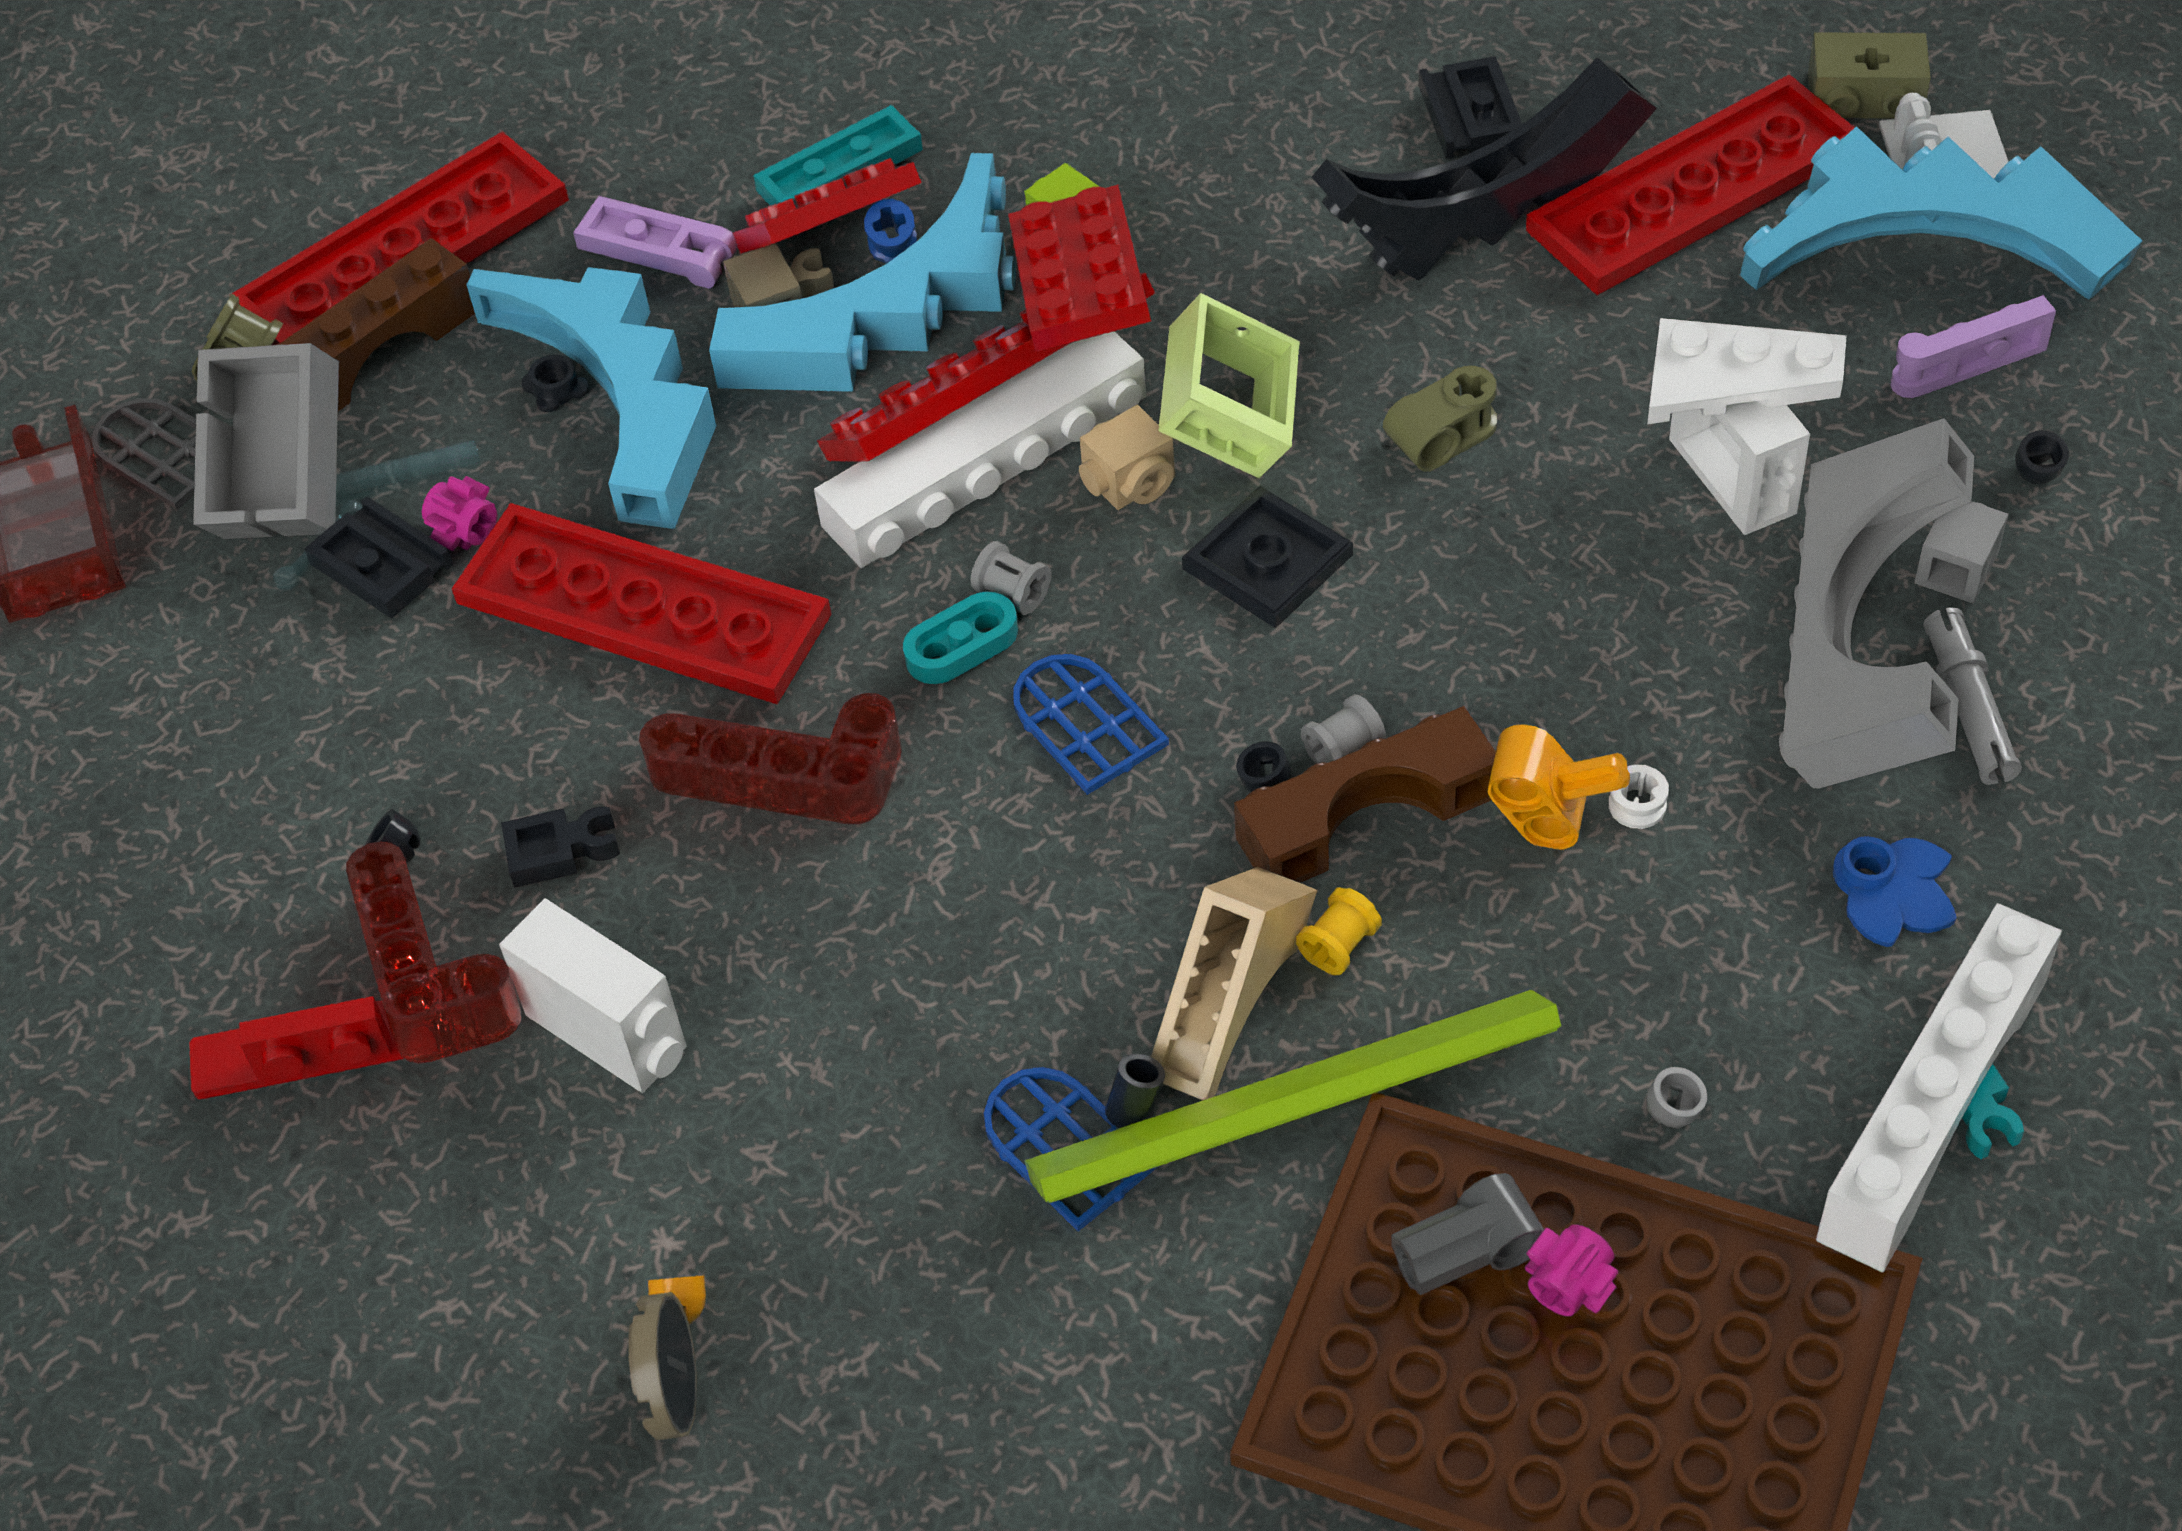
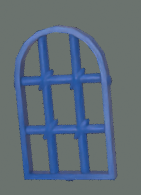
(1082, 740)
(1033, 1134)

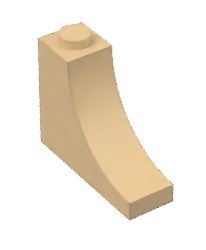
(1233, 950)

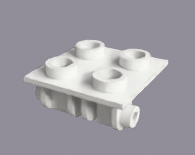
(1915, 128)

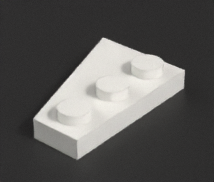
(1733, 364)

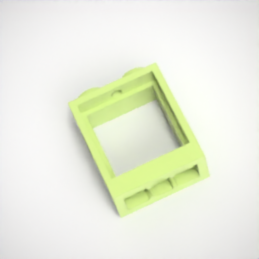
(1212, 421)

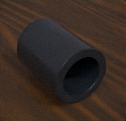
(1134, 1090)

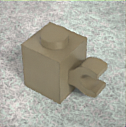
(766, 279)

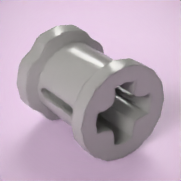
(1008, 575)
(1343, 731)

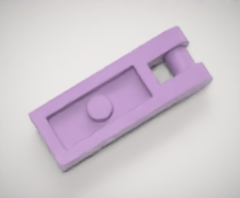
(656, 240)
(1971, 347)

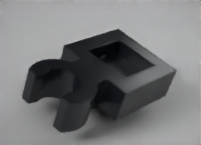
(547, 844)

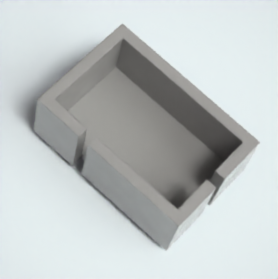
(282, 451)

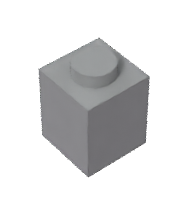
(1961, 550)

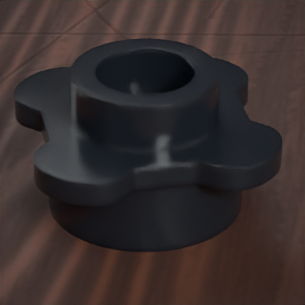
(554, 382)

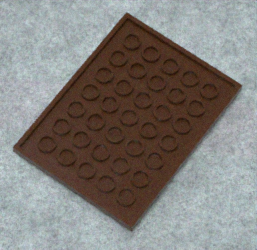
(1703, 1396)

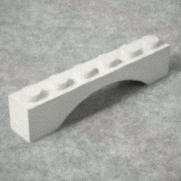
(1919, 1113)

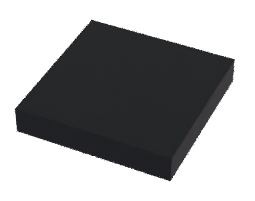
(1267, 556)

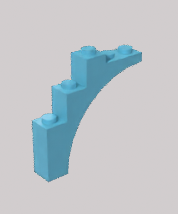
(2025, 209)
(604, 330)
(827, 336)

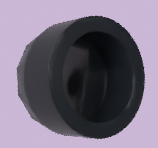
(2036, 449)
(1252, 761)
(396, 830)

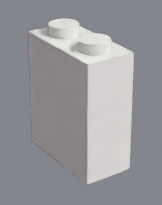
(594, 995)

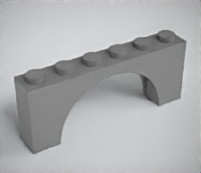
(1859, 509)

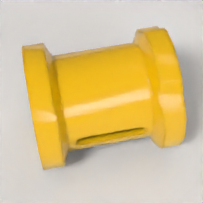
(1338, 930)

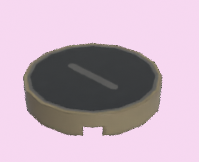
(663, 1365)

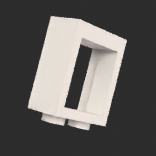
(1746, 459)

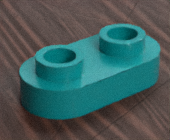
(958, 638)

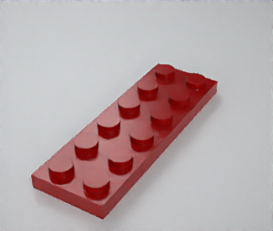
(1687, 185)
(460, 206)
(950, 385)
(643, 602)

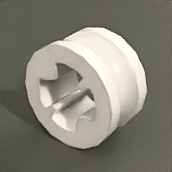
(1640, 814)

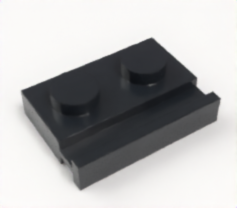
(1468, 104)
(378, 557)

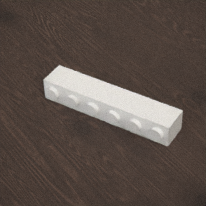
(979, 447)

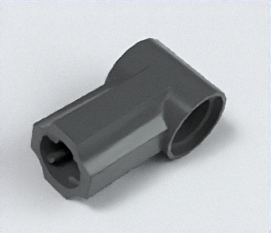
(1484, 1228)

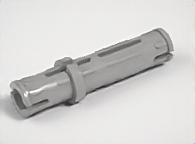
(1964, 673)

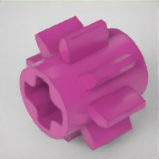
(459, 513)
(1571, 1270)

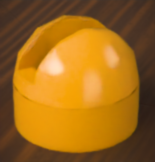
(687, 1289)

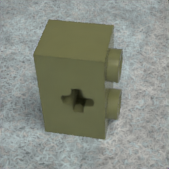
(1868, 71)

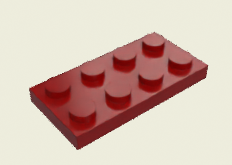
(1078, 267)

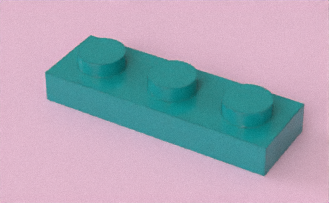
(855, 147)

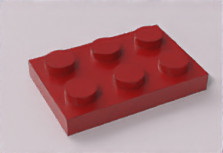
(825, 203)

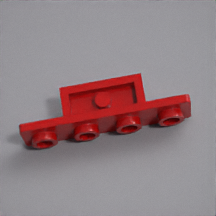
(292, 1047)

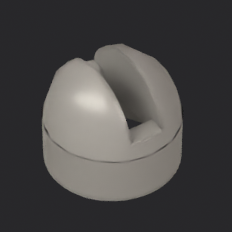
(1689, 1102)

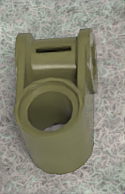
(239, 328)
(1440, 422)

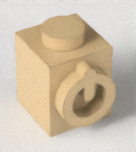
(1127, 459)

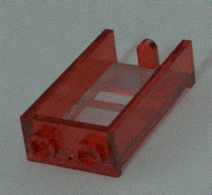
(54, 525)

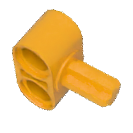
(1543, 786)

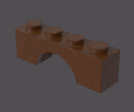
(416, 294)
(1433, 766)

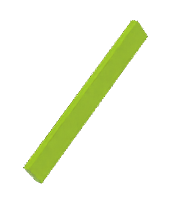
(1291, 1095)

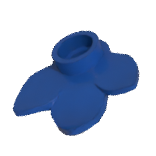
(1899, 892)

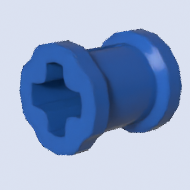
(889, 214)

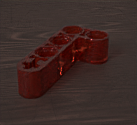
(780, 770)
(427, 1006)

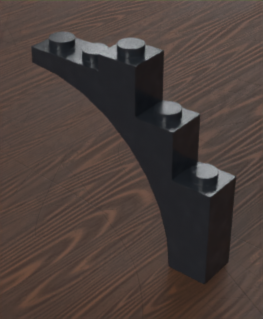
(1422, 212)

